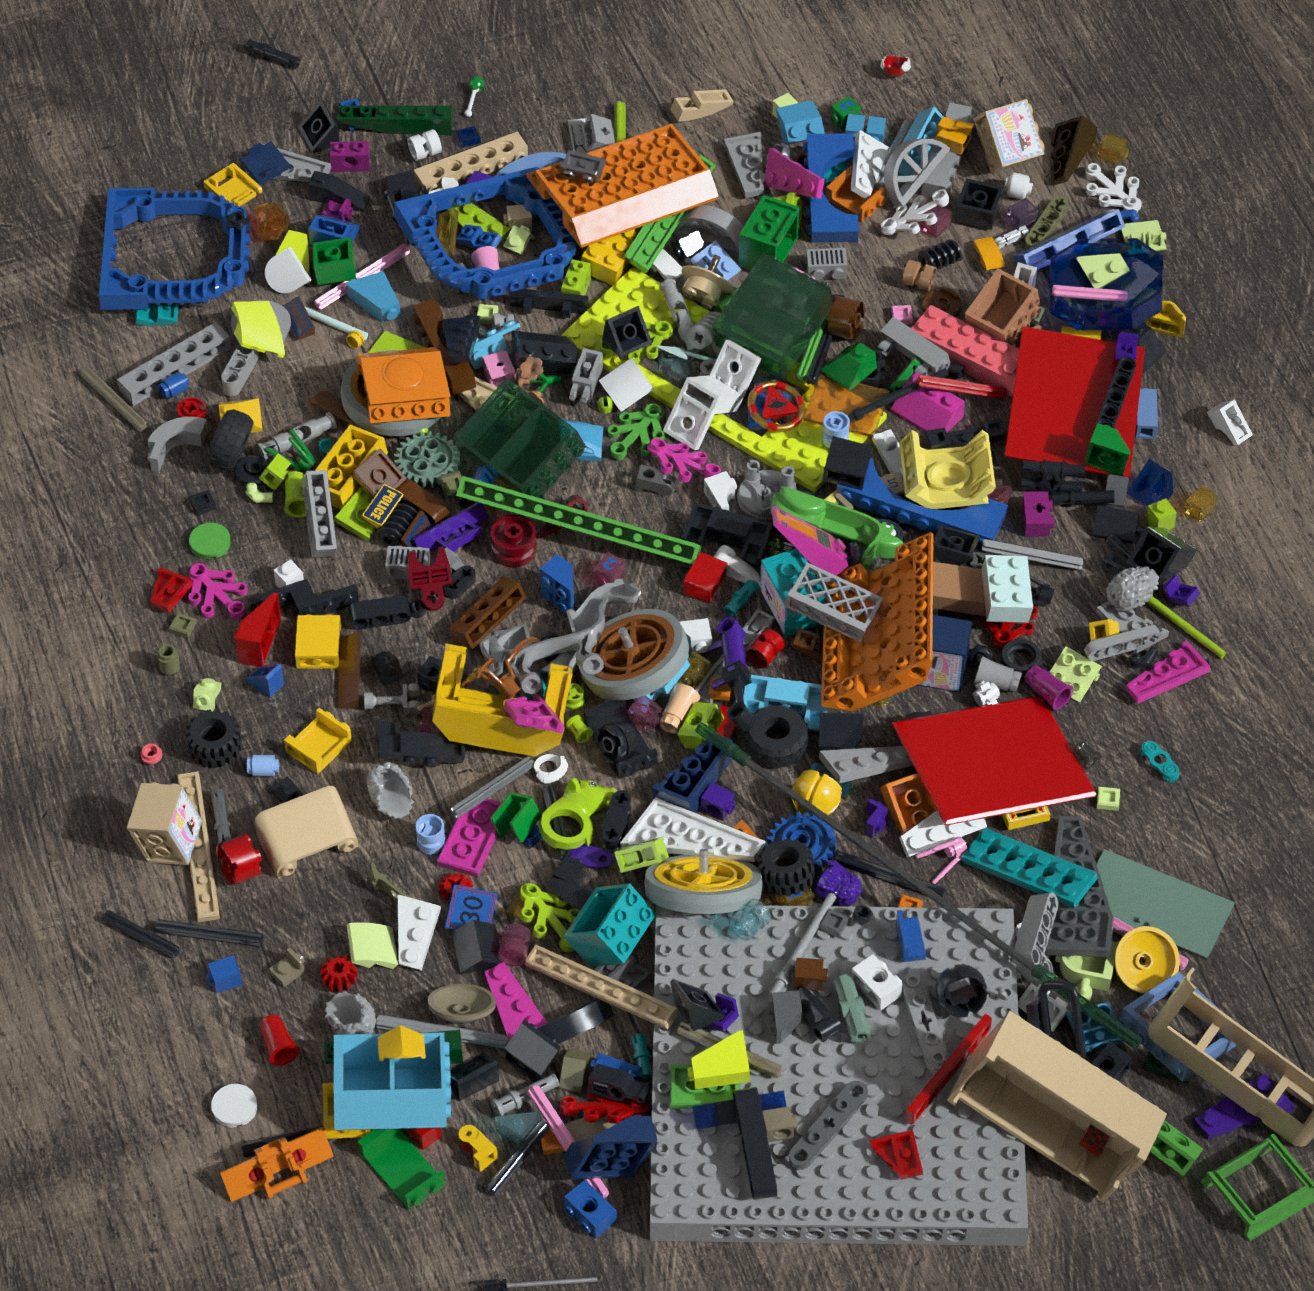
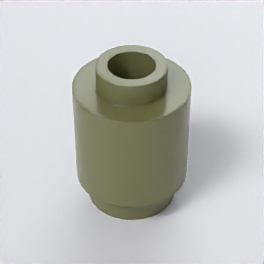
(168, 659)

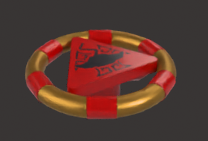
(776, 406)

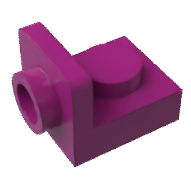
(338, 210)

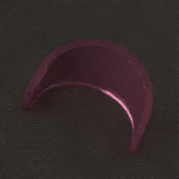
(427, 724)

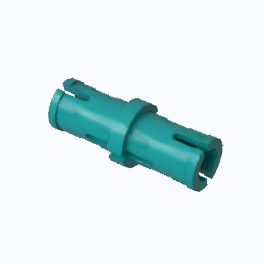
(740, 598)
(642, 1056)

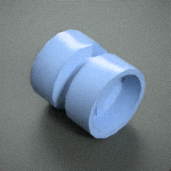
(837, 425)
(430, 834)

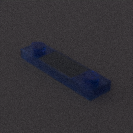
(724, 1111)

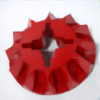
(445, 888)

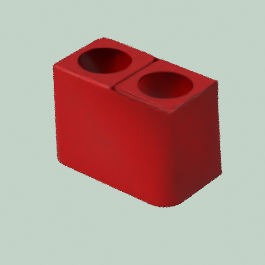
(704, 577)

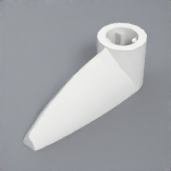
(737, 567)

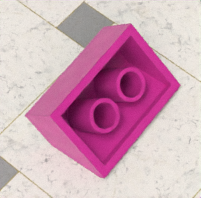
(929, 408)

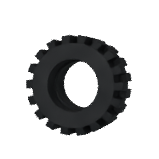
(209, 725)
(786, 867)

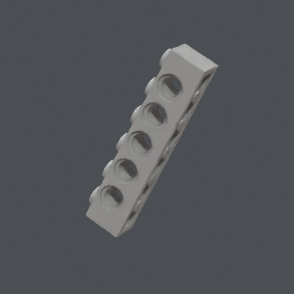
(181, 358)

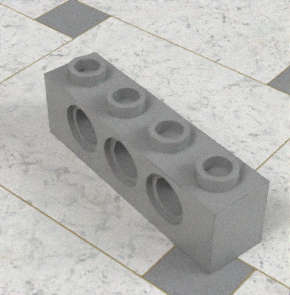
(319, 513)

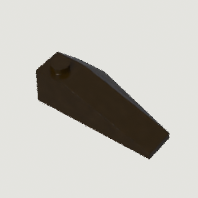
(1070, 143)

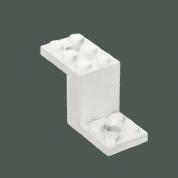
(712, 394)

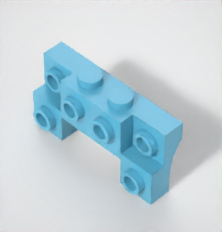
(796, 695)

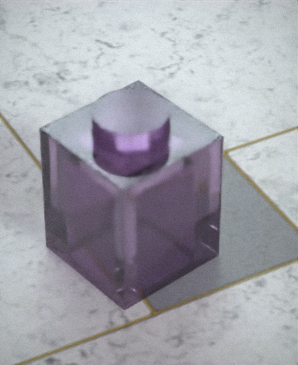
(1022, 214)

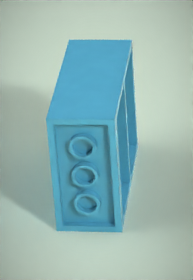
(392, 1090)

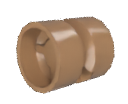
(919, 275)

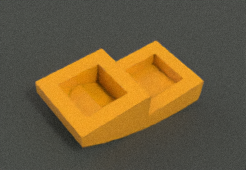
(989, 253)

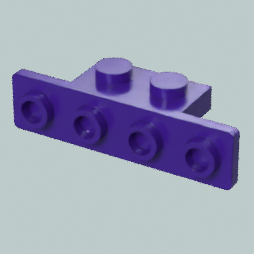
(454, 531)

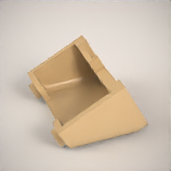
(304, 828)

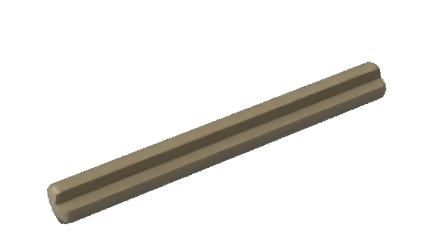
(114, 399)
(708, 1040)

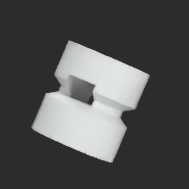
(430, 142)

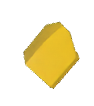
(1169, 320)
(401, 1043)

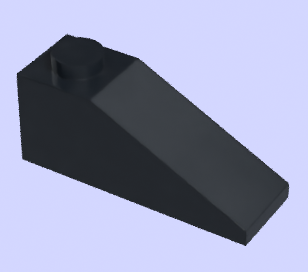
(328, 187)

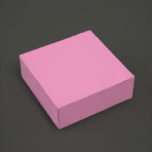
(902, 313)

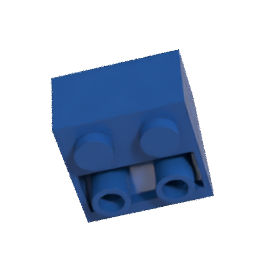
(330, 228)
(557, 582)

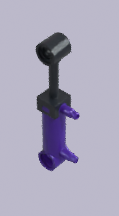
(735, 671)

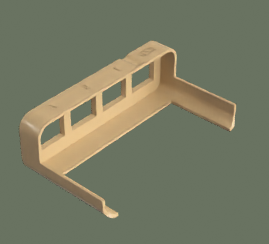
(1228, 1082)

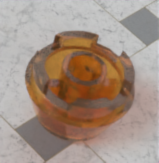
(269, 220)

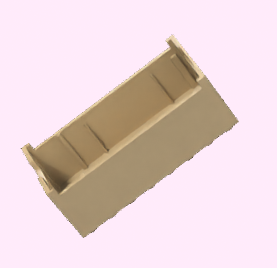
(1050, 1099)

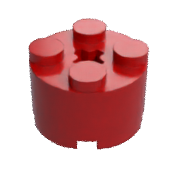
(239, 859)

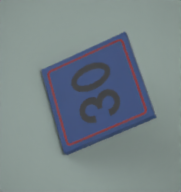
(470, 905)

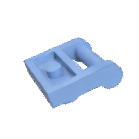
(726, 267)

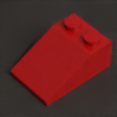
(258, 632)

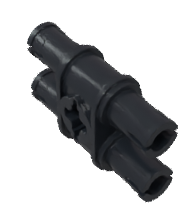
(1047, 470)

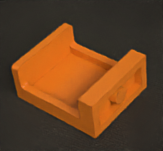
(841, 196)

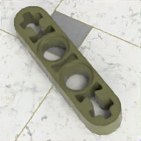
(1043, 222)

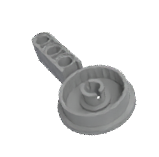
(244, 359)

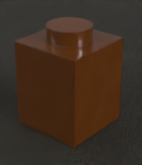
(810, 973)

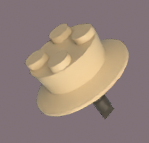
(704, 284)

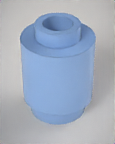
(262, 765)

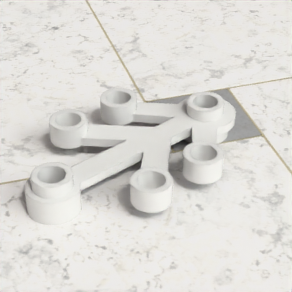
(1129, 202)
(915, 213)

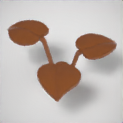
(504, 684)

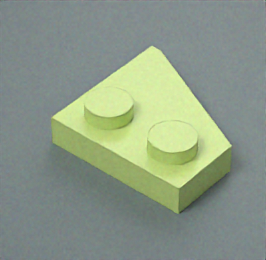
(1103, 268)

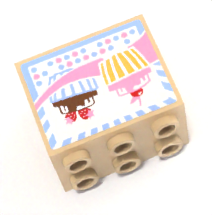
(1009, 135)
(164, 823)

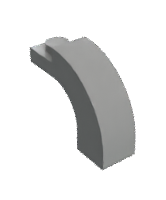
(175, 433)

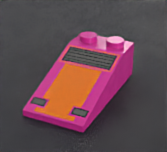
(813, 543)

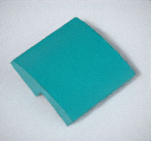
(157, 315)

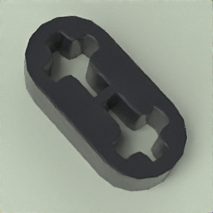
(460, 583)

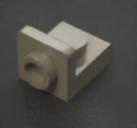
(288, 968)

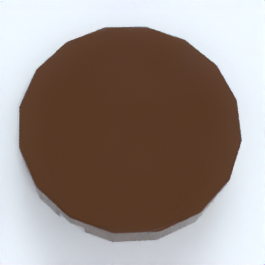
(944, 300)

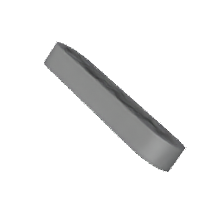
(1122, 642)

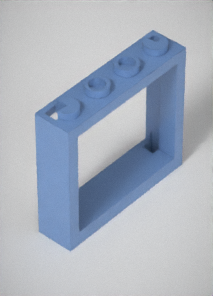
(1135, 1023)

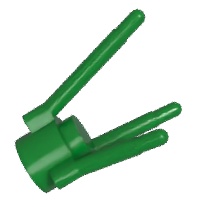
(305, 460)

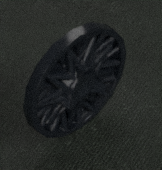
(250, 468)

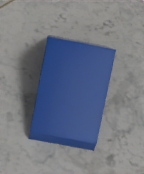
(267, 679)

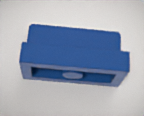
(910, 938)

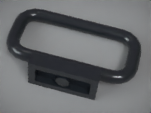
(1039, 1015)

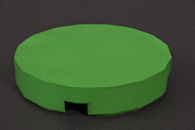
(209, 540)

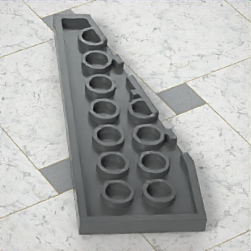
(1089, 925)

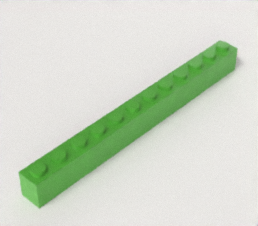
(578, 520)

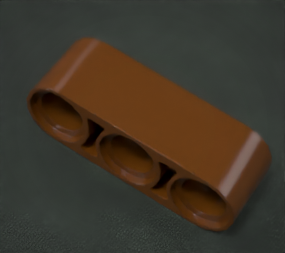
(423, 501)

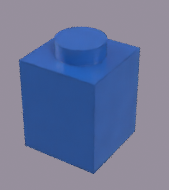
(224, 974)

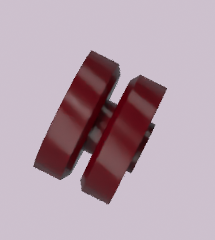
(513, 540)

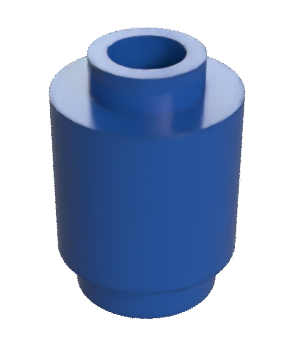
(173, 385)

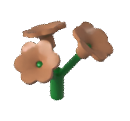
(530, 371)

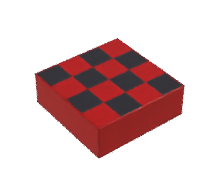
(1094, 1140)

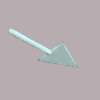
(682, 353)

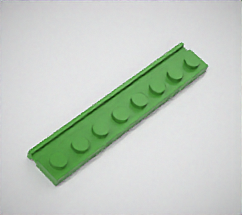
(654, 236)

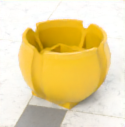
(818, 790)

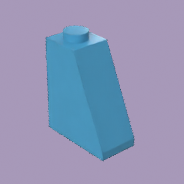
(375, 296)

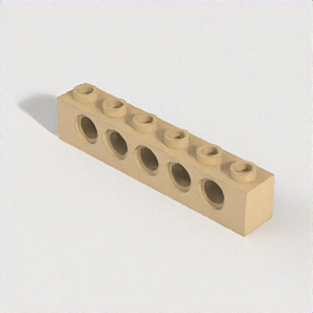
(483, 158)

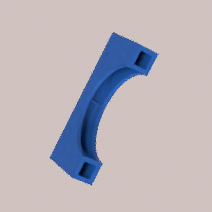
(826, 221)

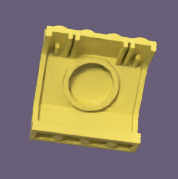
(948, 474)

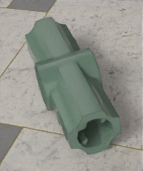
(851, 1008)

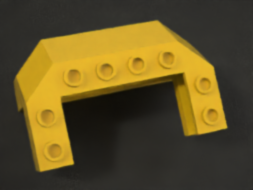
(480, 716)

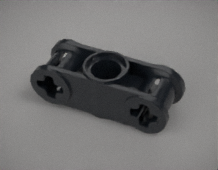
(616, 821)

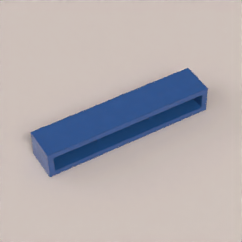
(1091, 229)

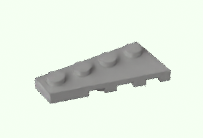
(301, 167)
(864, 762)

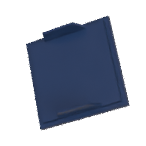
(264, 162)

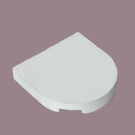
(286, 272)

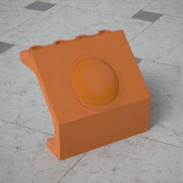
(404, 384)

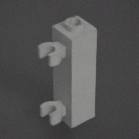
(913, 345)

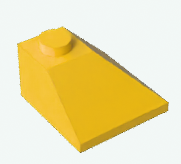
(250, 407)

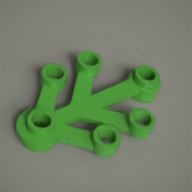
(652, 414)

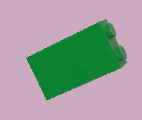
(400, 1165)

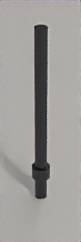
(858, 413)

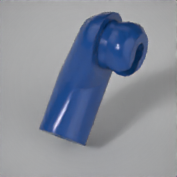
(1131, 214)

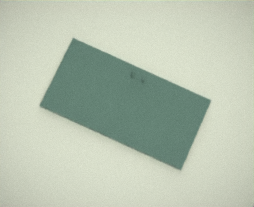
(1164, 902)

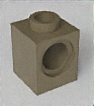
(779, 1124)

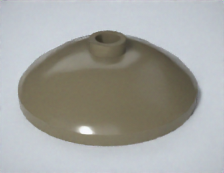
(461, 1003)

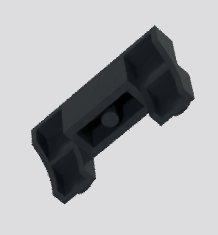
(416, 747)

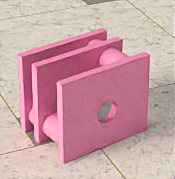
(497, 374)

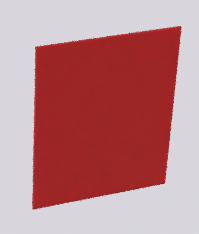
(1061, 394)
(993, 760)

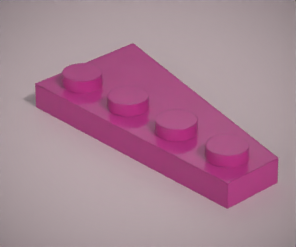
(791, 176)
(1173, 671)
(511, 1000)

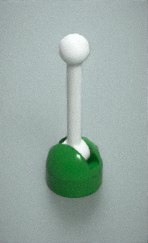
(476, 85)

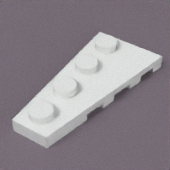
(867, 163)

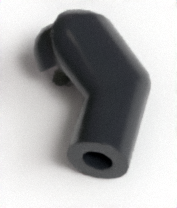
(1144, 661)

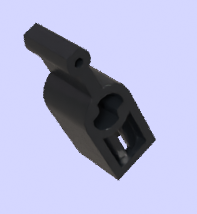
(617, 1085)

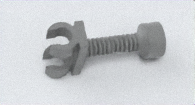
(410, 690)

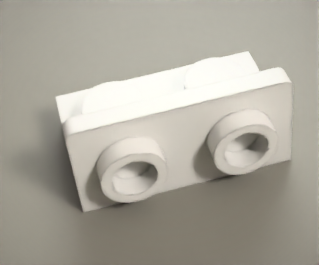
(1057, 1007)

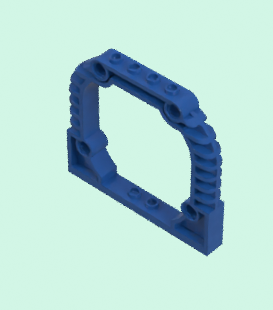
(142, 204)
(419, 224)

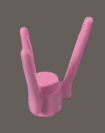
(953, 848)

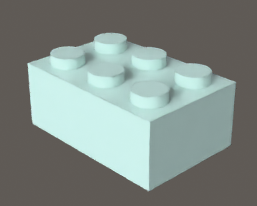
(1007, 588)

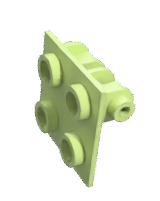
(1147, 232)
(1076, 671)

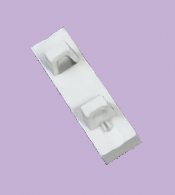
(889, 450)

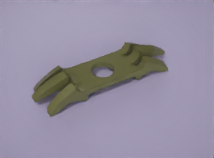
(381, 883)

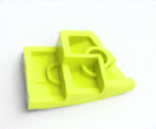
(258, 327)

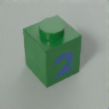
(841, 109)

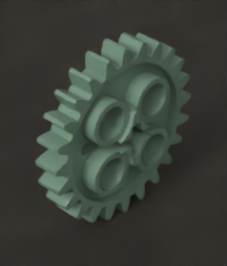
(427, 458)

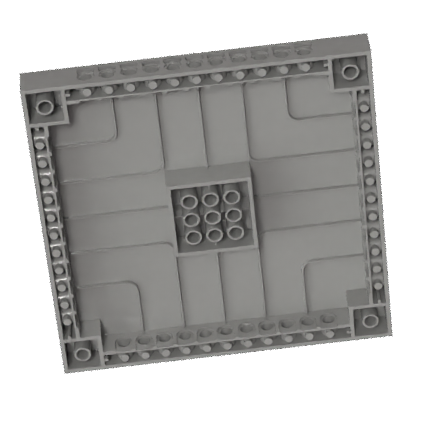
(848, 1194)

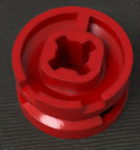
(191, 408)

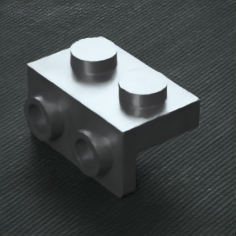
(582, 166)

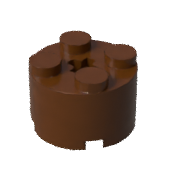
(845, 318)

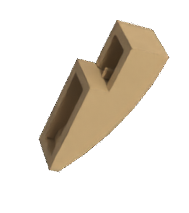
(700, 104)

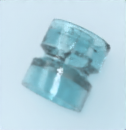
(753, 917)

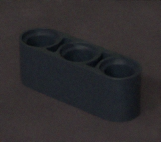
(379, 612)

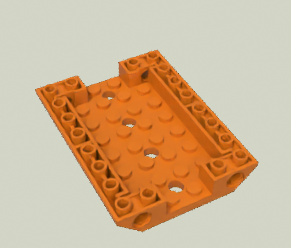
(629, 194)
(857, 671)

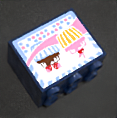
(949, 653)

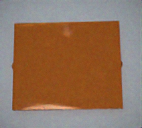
(831, 397)

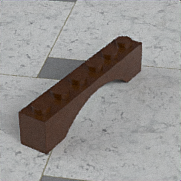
(429, 318)

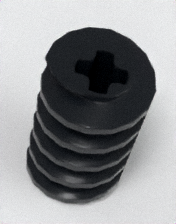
(941, 254)
(396, 525)

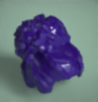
(840, 883)

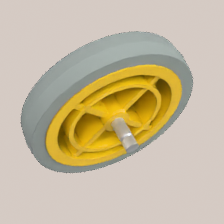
(702, 884)

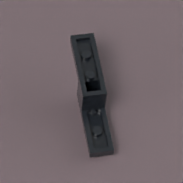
(304, 601)

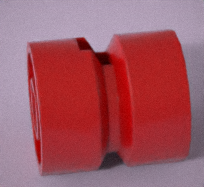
(765, 648)

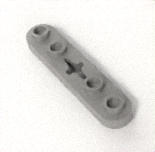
(919, 1004)

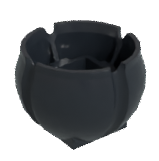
(965, 999)

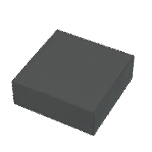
(834, 923)

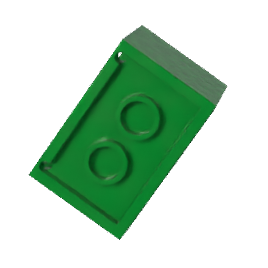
(769, 231)

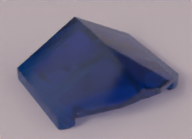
(1152, 484)

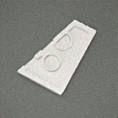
(415, 930)

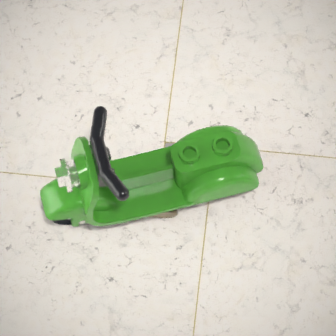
(868, 537)

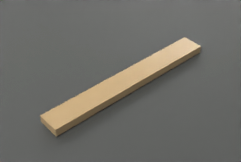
(200, 860)
(602, 987)

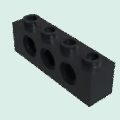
(1114, 1060)

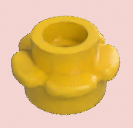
(355, 339)

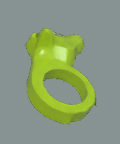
(579, 801)

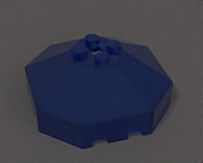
(1142, 283)

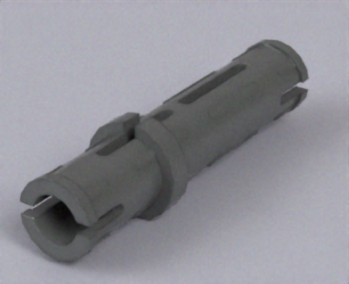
(222, 826)

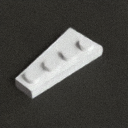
(933, 832)

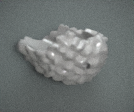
(1132, 588)
(390, 790)
(350, 1014)

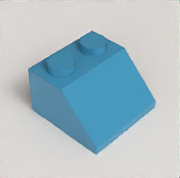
(798, 121)

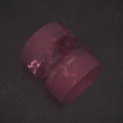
(514, 945)

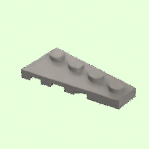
(746, 159)

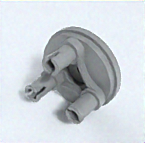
(758, 488)

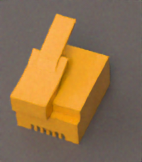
(954, 134)

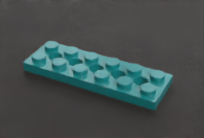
(1031, 878)

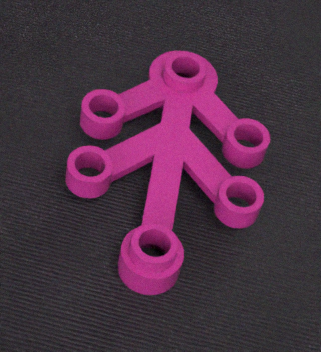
(681, 459)
(235, 608)

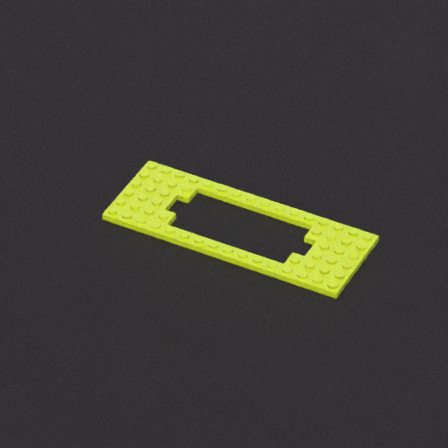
(798, 448)

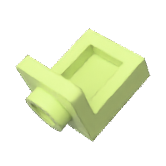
(518, 239)
(205, 694)

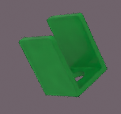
(516, 816)

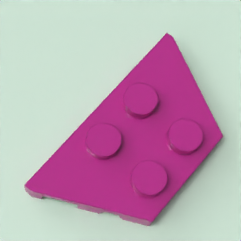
(533, 713)

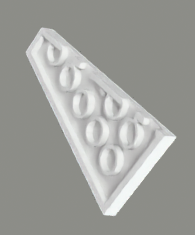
(689, 832)

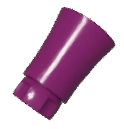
(1051, 688)

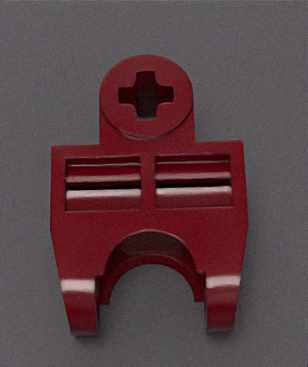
(430, 578)

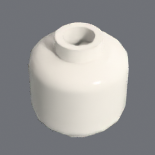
(1017, 186)

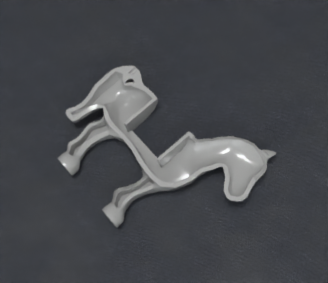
(586, 624)

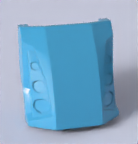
(592, 437)
(1095, 1034)

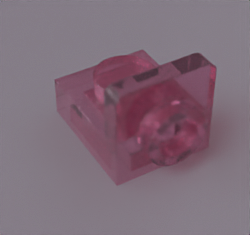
(646, 711)

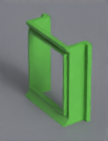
(1276, 1213)

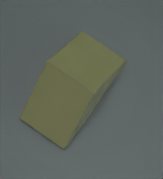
(574, 1070)

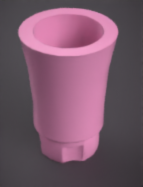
(486, 257)

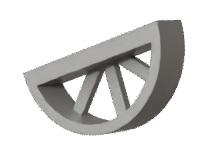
(928, 163)
(698, 220)

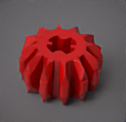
(338, 973)

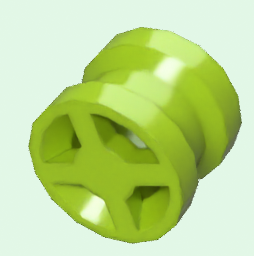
(575, 691)

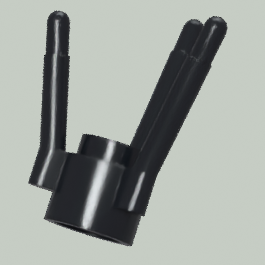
(1043, 594)

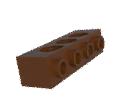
(487, 613)

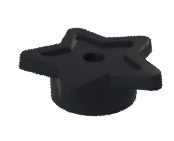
(237, 220)

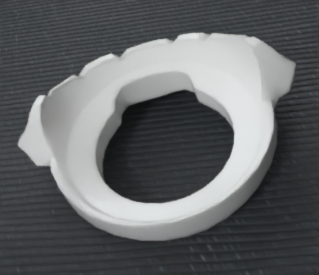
(551, 777)

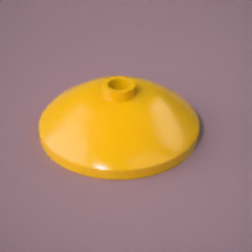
(1155, 948)

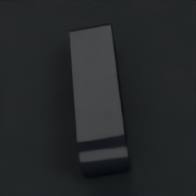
(1117, 392)
(755, 1143)

